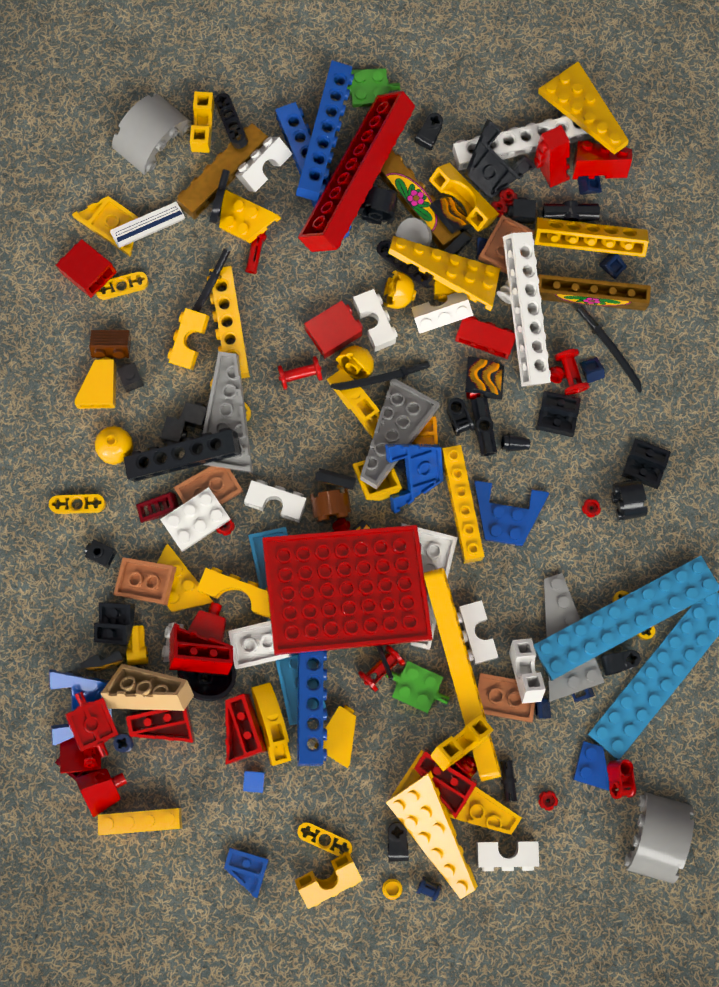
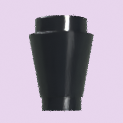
(514, 443)

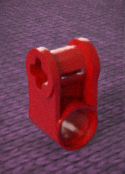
(622, 777)

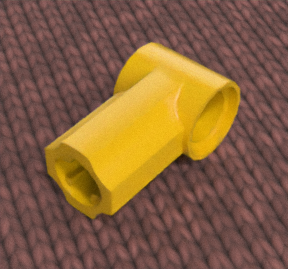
(137, 649)

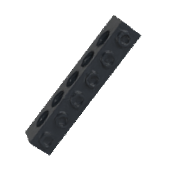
(229, 448)

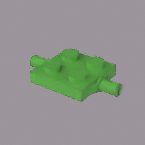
(368, 85)
(418, 687)

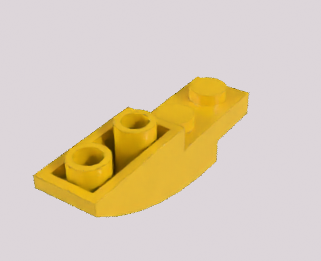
(357, 401)
(272, 723)

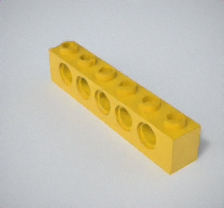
(591, 237)
(229, 314)
(462, 504)

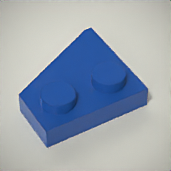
(592, 766)
(246, 869)

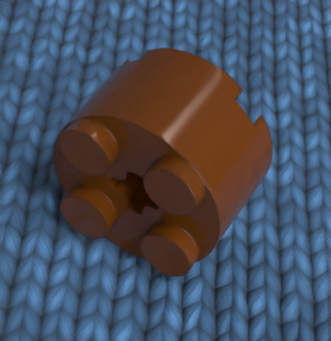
(331, 504)

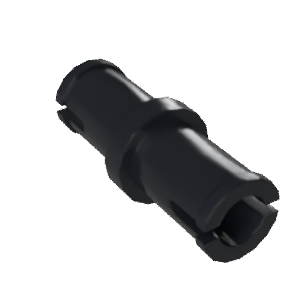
(508, 781)

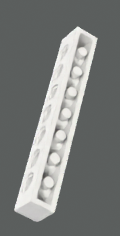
(514, 136)
(521, 316)

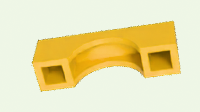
(450, 181)
(215, 584)
(139, 821)

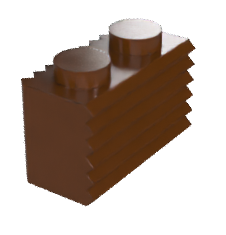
(110, 343)

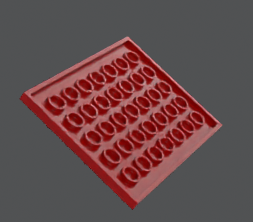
(346, 589)

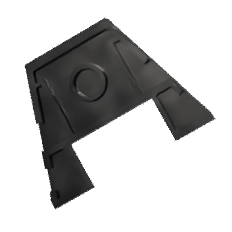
(488, 170)

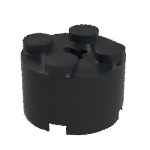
(379, 206)
(629, 499)

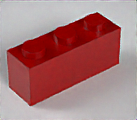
(486, 337)

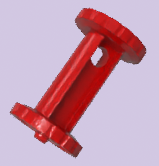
(571, 371)
(301, 372)
(392, 658)

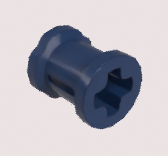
(117, 745)
(429, 888)

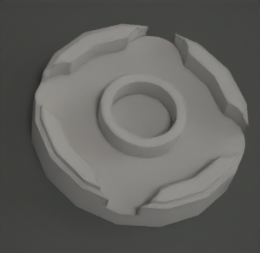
(415, 231)

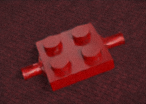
(91, 724)

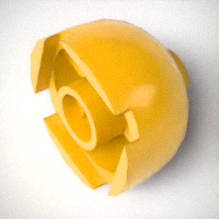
(399, 291)
(354, 360)
(113, 444)

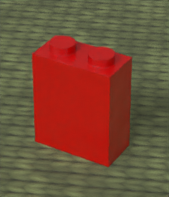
(86, 268)
(333, 329)

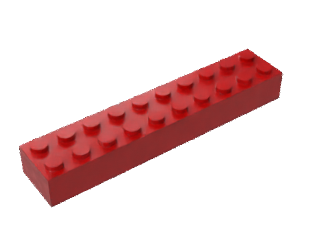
(356, 172)

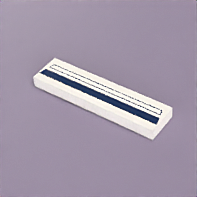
(147, 224)

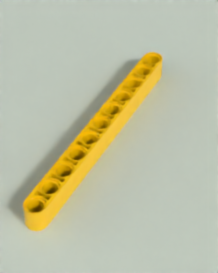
(460, 667)

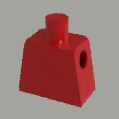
(209, 623)
(100, 790)

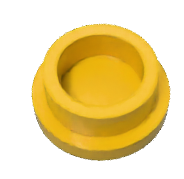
(392, 889)

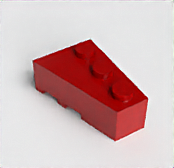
(552, 154)
(597, 160)
(197, 653)
(161, 724)
(242, 730)
(452, 783)

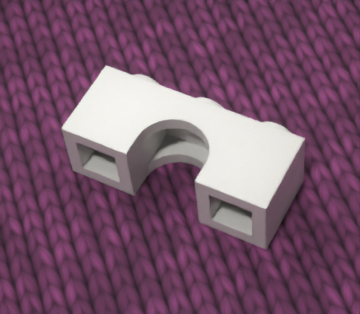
(251, 173)
(370, 305)
(432, 317)
(260, 493)
(479, 649)
(523, 662)
(525, 856)

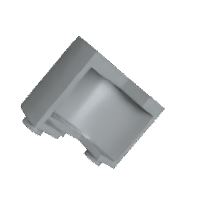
(147, 131)
(661, 839)

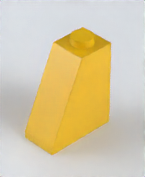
(99, 386)
(340, 735)

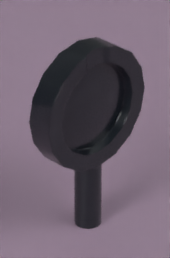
(219, 196)

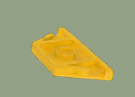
(105, 216)
(244, 217)
(184, 587)

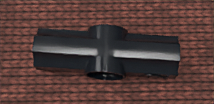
(572, 211)
(485, 437)

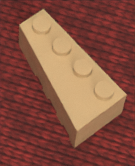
(146, 690)

